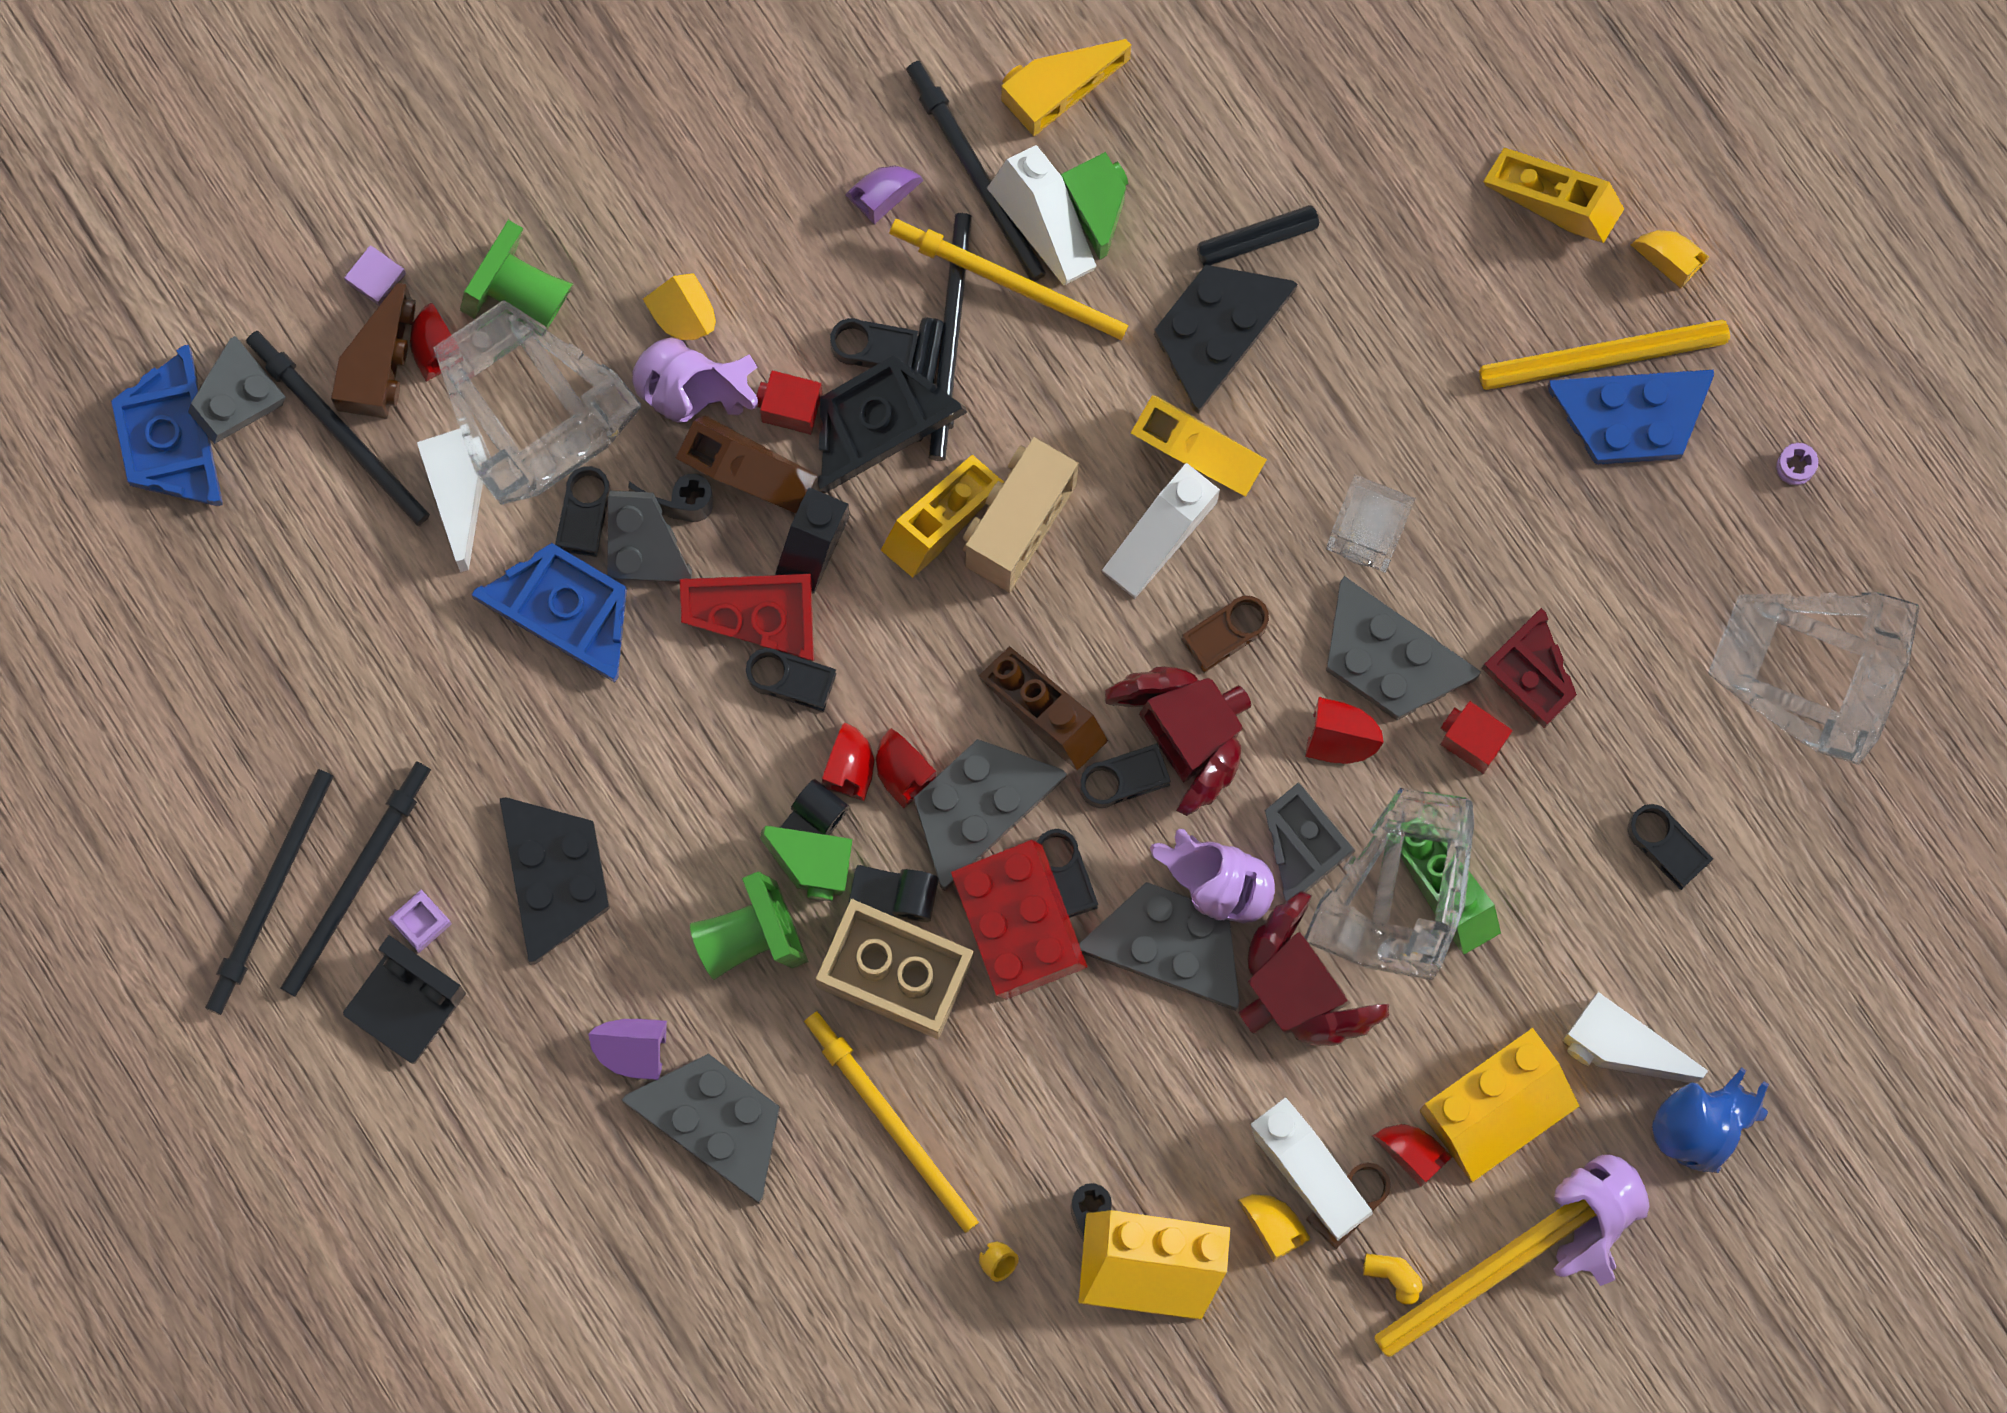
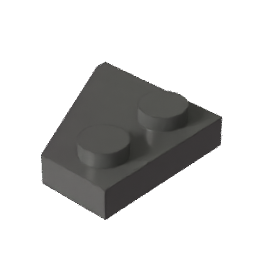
(234, 394)
(641, 540)
(1304, 841)

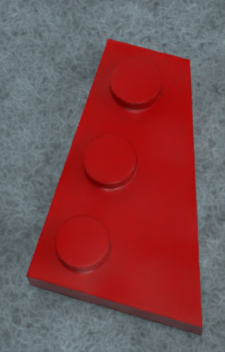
(756, 609)

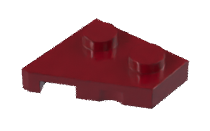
(1533, 671)

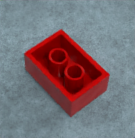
(1019, 919)

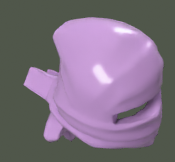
(685, 381)
(1219, 877)
(1617, 1199)

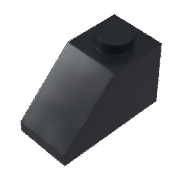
(813, 536)

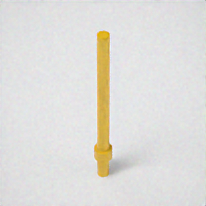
(932, 245)
(838, 1053)

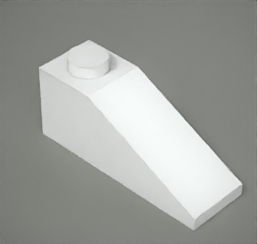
(1042, 210)
(455, 490)
(1162, 530)
(1622, 1043)
(1310, 1168)

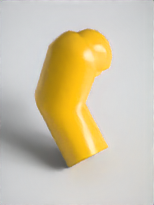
(1400, 1274)

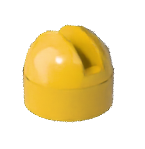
(998, 1261)

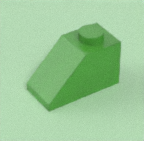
(1098, 198)
(810, 860)

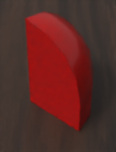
(426, 333)
(1342, 733)
(850, 764)
(902, 768)
(1413, 1150)

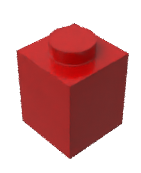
(789, 401)
(1474, 736)

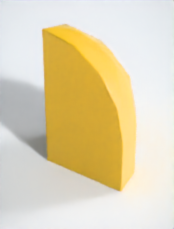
(1671, 254)
(682, 308)
(1274, 1224)

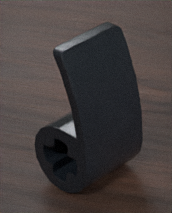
(682, 490)
(816, 810)
(901, 895)
(1098, 1192)

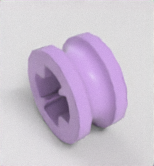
(1808, 471)

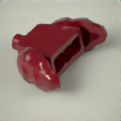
(1191, 725)
(1298, 987)

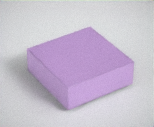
(374, 275)
(420, 921)

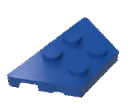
(1633, 414)
(161, 440)
(564, 606)

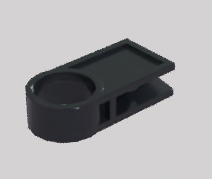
(882, 343)
(582, 522)
(802, 681)
(1136, 774)
(1677, 854)
(1072, 878)

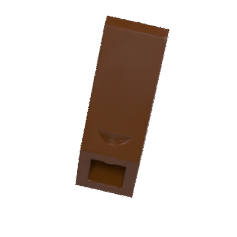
(369, 364)
(744, 464)
(1045, 708)

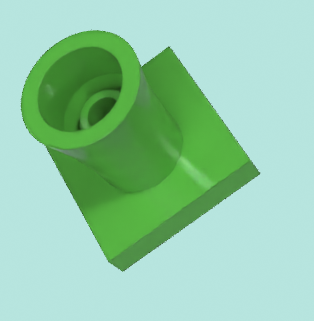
(514, 281)
(749, 931)

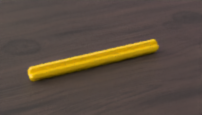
(1604, 354)
(1483, 1277)

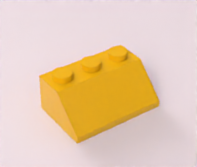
(1501, 1105)
(1152, 1263)

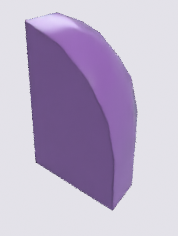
(883, 190)
(630, 1046)

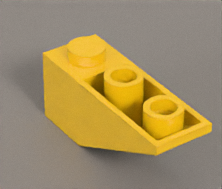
(1198, 445)

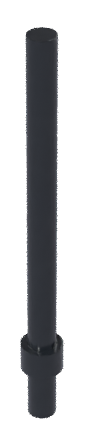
(935, 103)
(951, 331)
(283, 369)
(399, 805)
(233, 969)

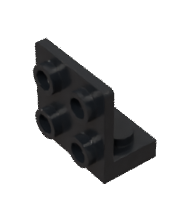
(404, 1001)

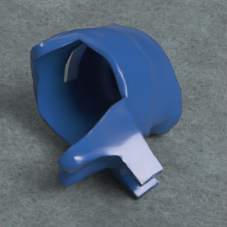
(1704, 1126)

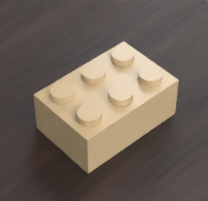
(1019, 513)
(894, 969)

